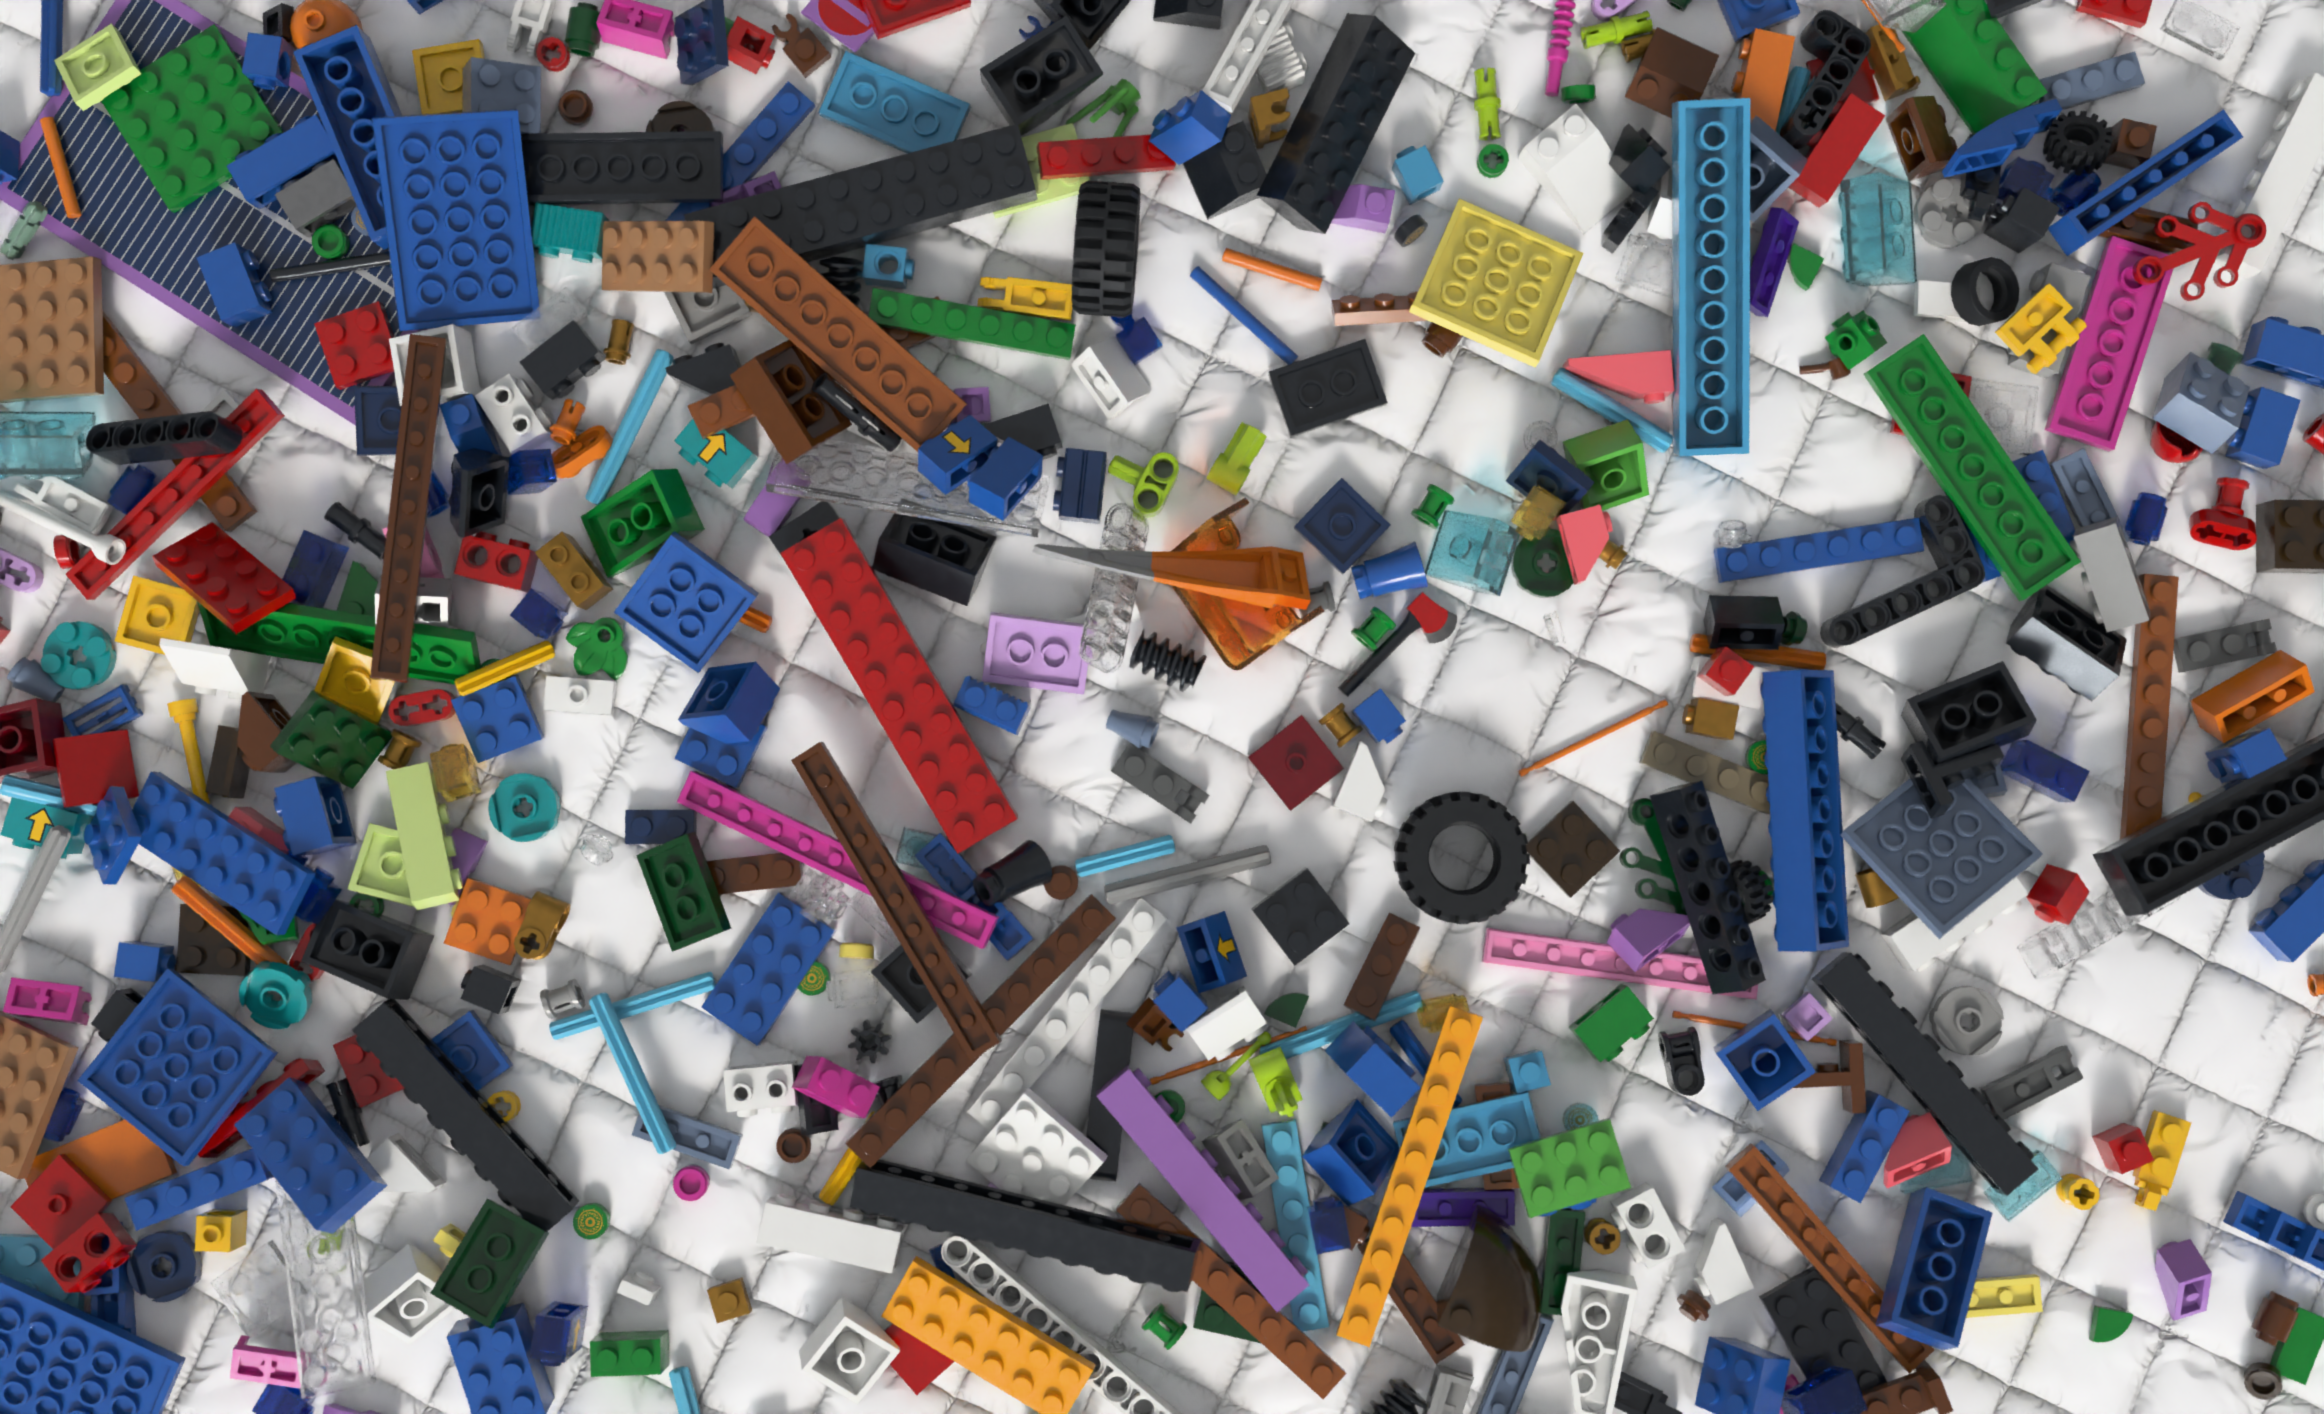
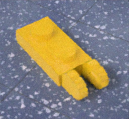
(1029, 297)

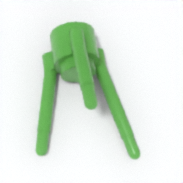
(1119, 99)

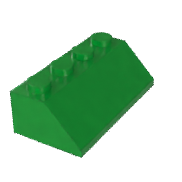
(1975, 63)

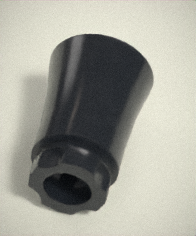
(1013, 874)

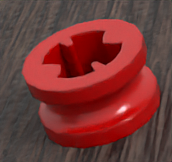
(551, 44)

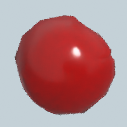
(2172, 446)

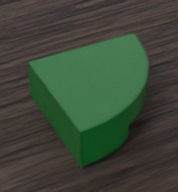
(1803, 265)
(2108, 1324)

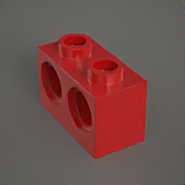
(495, 567)
(87, 1247)

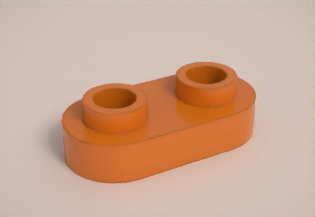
(586, 448)

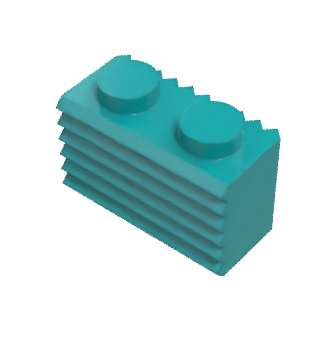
(567, 232)

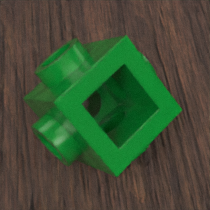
(1855, 338)

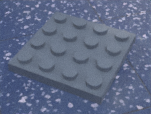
(1945, 862)

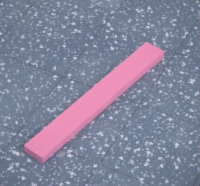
(1596, 961)

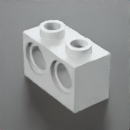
(1651, 1222)

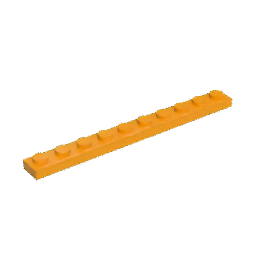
(1409, 1175)

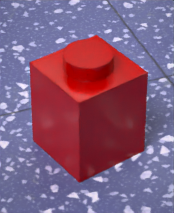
(1725, 671)
(2057, 895)
(2123, 1148)

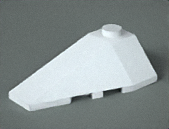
(1596, 1325)

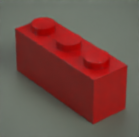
(1836, 149)

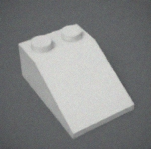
(1574, 169)
(216, 668)

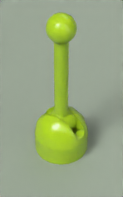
(1219, 1082)

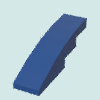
(1996, 142)
(957, 877)
(2277, 1229)
(114, 1296)

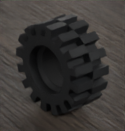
(2082, 129)
(1753, 889)

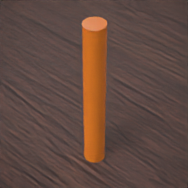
(60, 167)
(1272, 269)

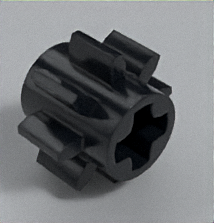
(860, 1041)

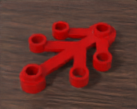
(2205, 248)

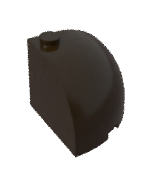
(1491, 1287)

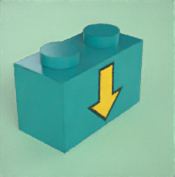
(719, 453)
(30, 823)

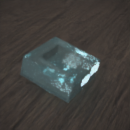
(910, 844)

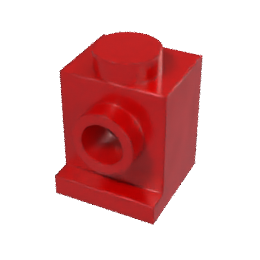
(749, 46)

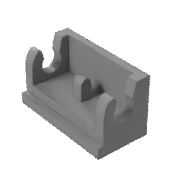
(1241, 1158)
(1448, 1391)

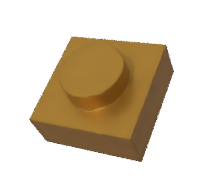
(729, 1300)

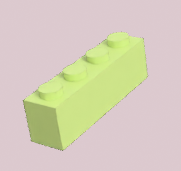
(423, 836)

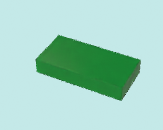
(2302, 1347)

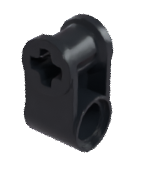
(1682, 1058)

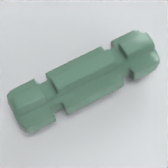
(24, 230)

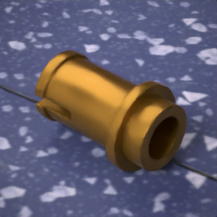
(1636, 47)
(619, 342)
(1612, 554)

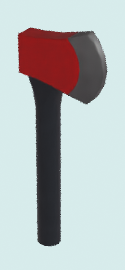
(1422, 613)

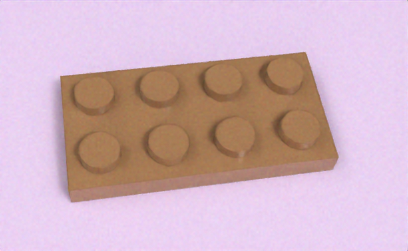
(657, 256)

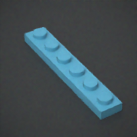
(1293, 1221)

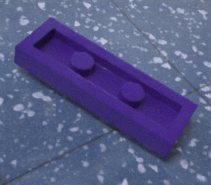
(1770, 259)
(1457, 1205)

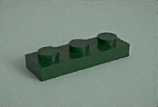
(1561, 1256)

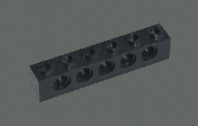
(1707, 888)

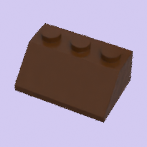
(782, 398)

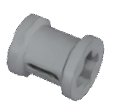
(562, 999)

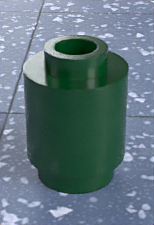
(582, 30)

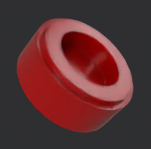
(66, 551)

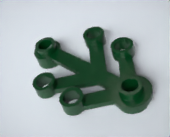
(1661, 868)

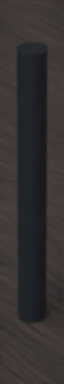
(330, 267)

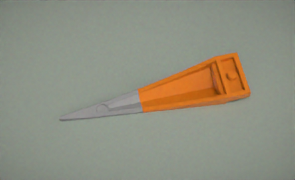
(1246, 575)

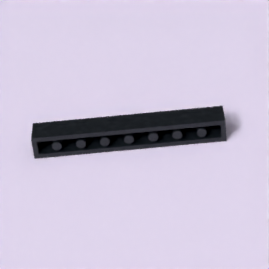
(1925, 1073)
(464, 1115)

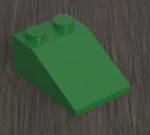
(640, 520)

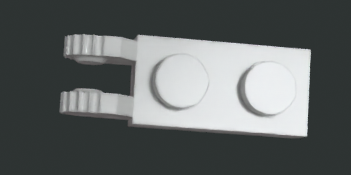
(531, 15)
(69, 503)

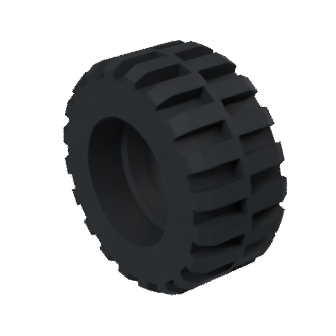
(1105, 248)
(1508, 857)

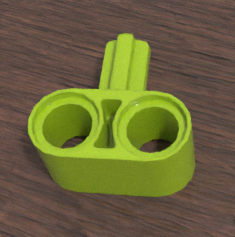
(1146, 480)
(1276, 1082)

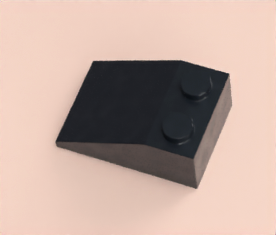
(1040, 75)
(368, 950)

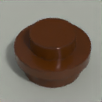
(575, 107)
(1063, 883)
(793, 1146)
(1693, 1306)

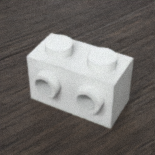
(514, 414)
(760, 1087)

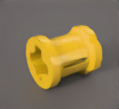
(2085, 1200)

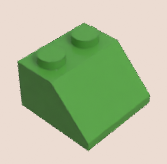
(1613, 461)

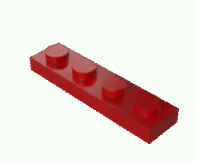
(1100, 157)
(227, 1134)

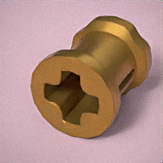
(1340, 725)
(399, 750)
(1611, 1241)

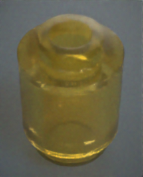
(1435, 1009)

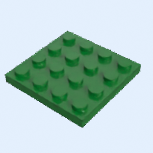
(191, 117)

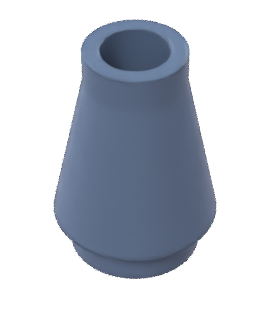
(31, 678)
(1135, 728)

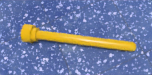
(184, 714)

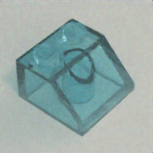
(1472, 552)

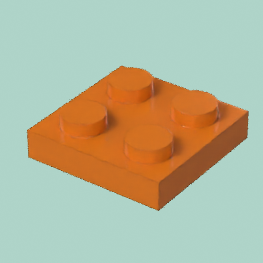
(487, 921)

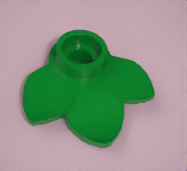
(594, 651)

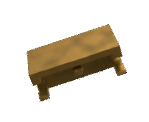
(1890, 65)
(1266, 111)

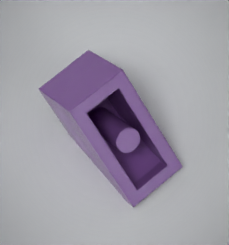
(1365, 208)
(1645, 935)
(2183, 1278)

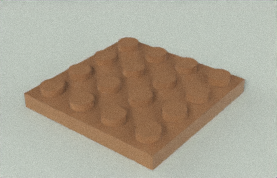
(51, 330)
(30, 1084)

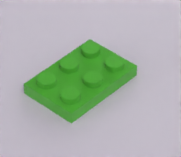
(1569, 1168)

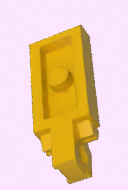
(2166, 1141)

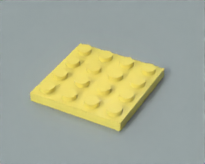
(1496, 283)

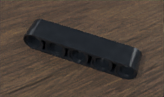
(164, 438)
(1111, 1057)

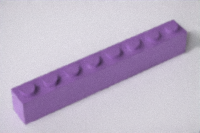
(1202, 1188)

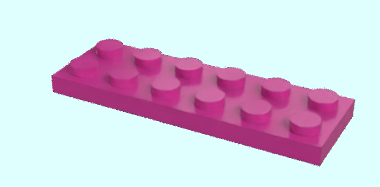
(2110, 349)

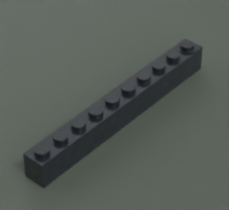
(1026, 1224)

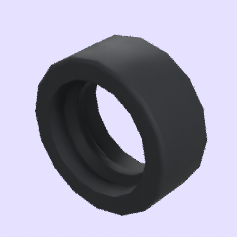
(2004, 287)

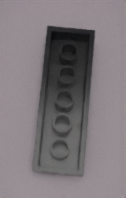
(1336, 123)

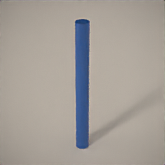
(1243, 316)

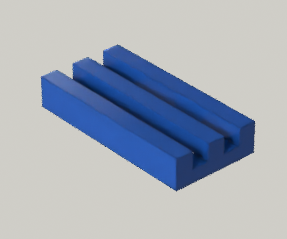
(127, 703)

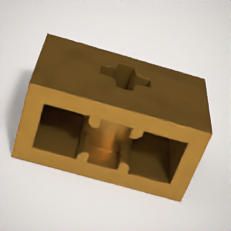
(574, 570)

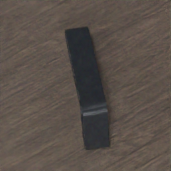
(1916, 590)

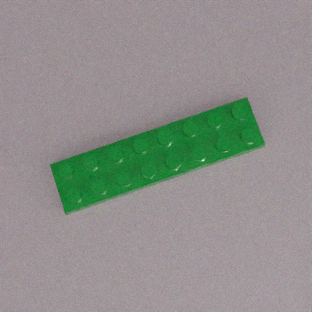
(1972, 468)
(308, 632)

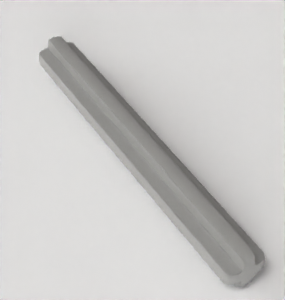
(1187, 874)
(32, 892)

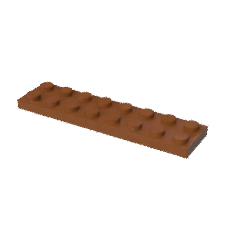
(837, 334)

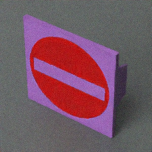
(842, 20)

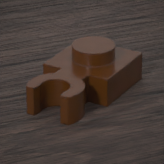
(802, 48)
(1153, 1025)

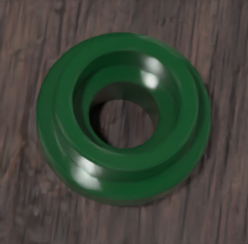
(1794, 629)

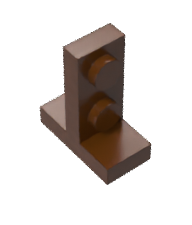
(1849, 1076)
(1909, 1394)

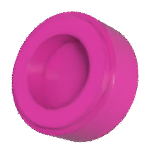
(691, 1182)

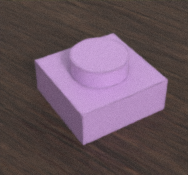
(1806, 1016)

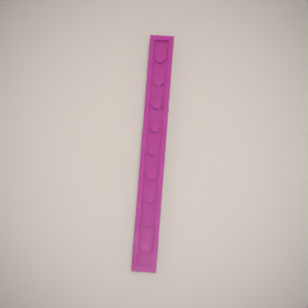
(826, 854)

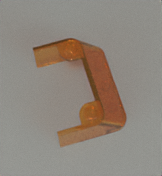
(1235, 628)

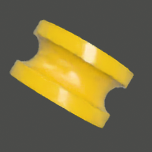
(508, 1096)

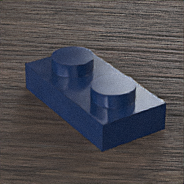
(658, 825)

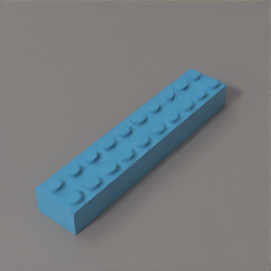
(1711, 276)

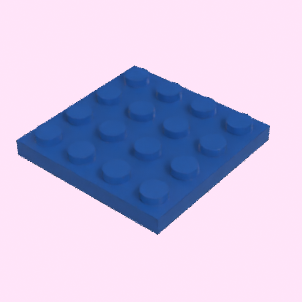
(177, 1067)

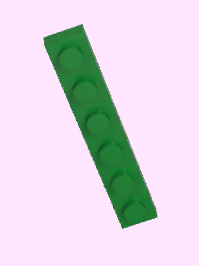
(971, 324)

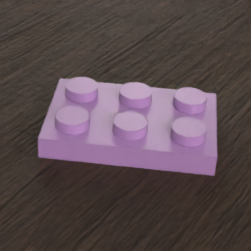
(1034, 653)

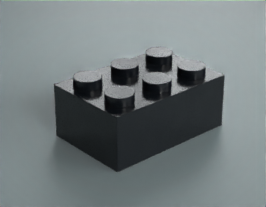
(1969, 714)

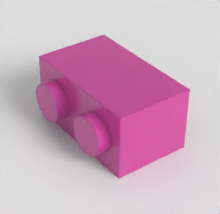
(835, 1087)

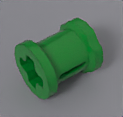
(1432, 506)
(1373, 629)
(1152, 1323)

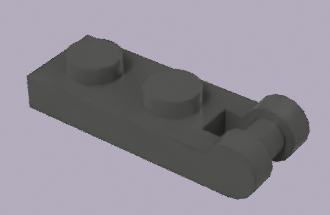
(2222, 646)
(1158, 782)
(2031, 1083)

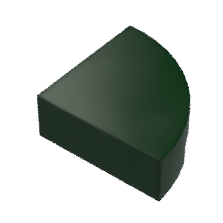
(1287, 1008)

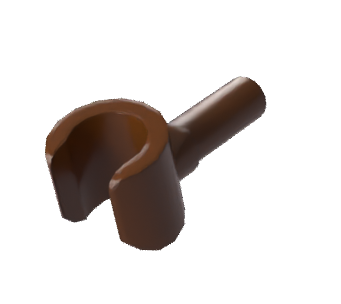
(1836, 368)

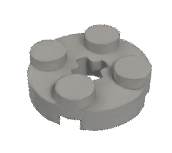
(1933, 221)
(1947, 1017)

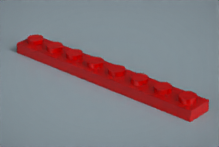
(174, 497)

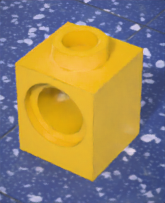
(221, 1230)

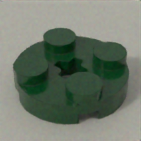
(1531, 576)

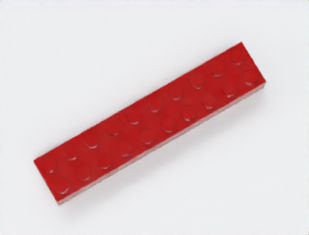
(899, 685)

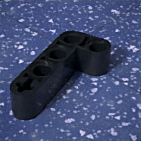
(1823, 87)

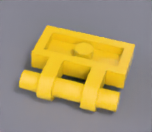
(2033, 321)

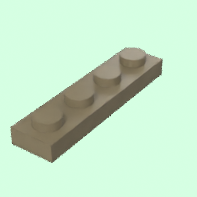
(1717, 773)

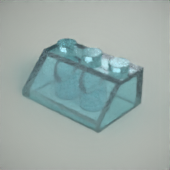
(1877, 231)
(45, 444)

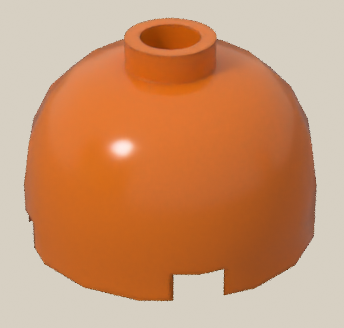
(320, 19)

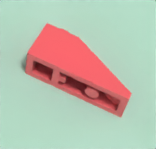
(1631, 374)

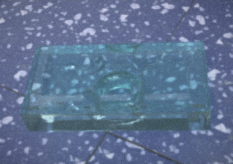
(2028, 1191)

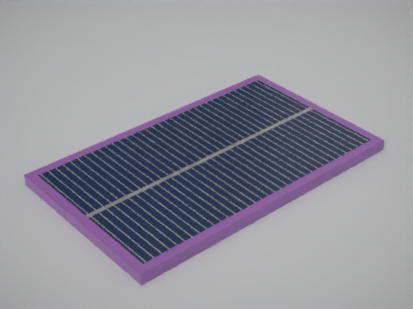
(158, 249)

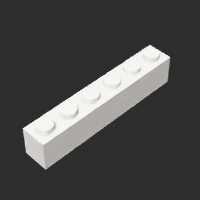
(2282, 171)

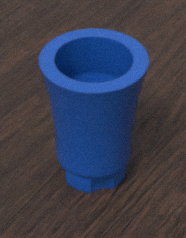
(1390, 572)

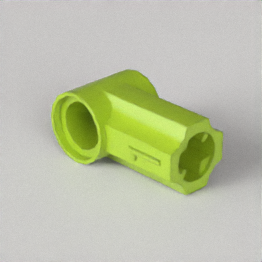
(1233, 465)

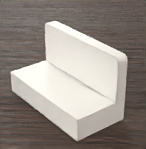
(1110, 376)
(1746, 696)

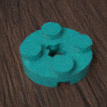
(59, 658)
(536, 791)
(285, 980)

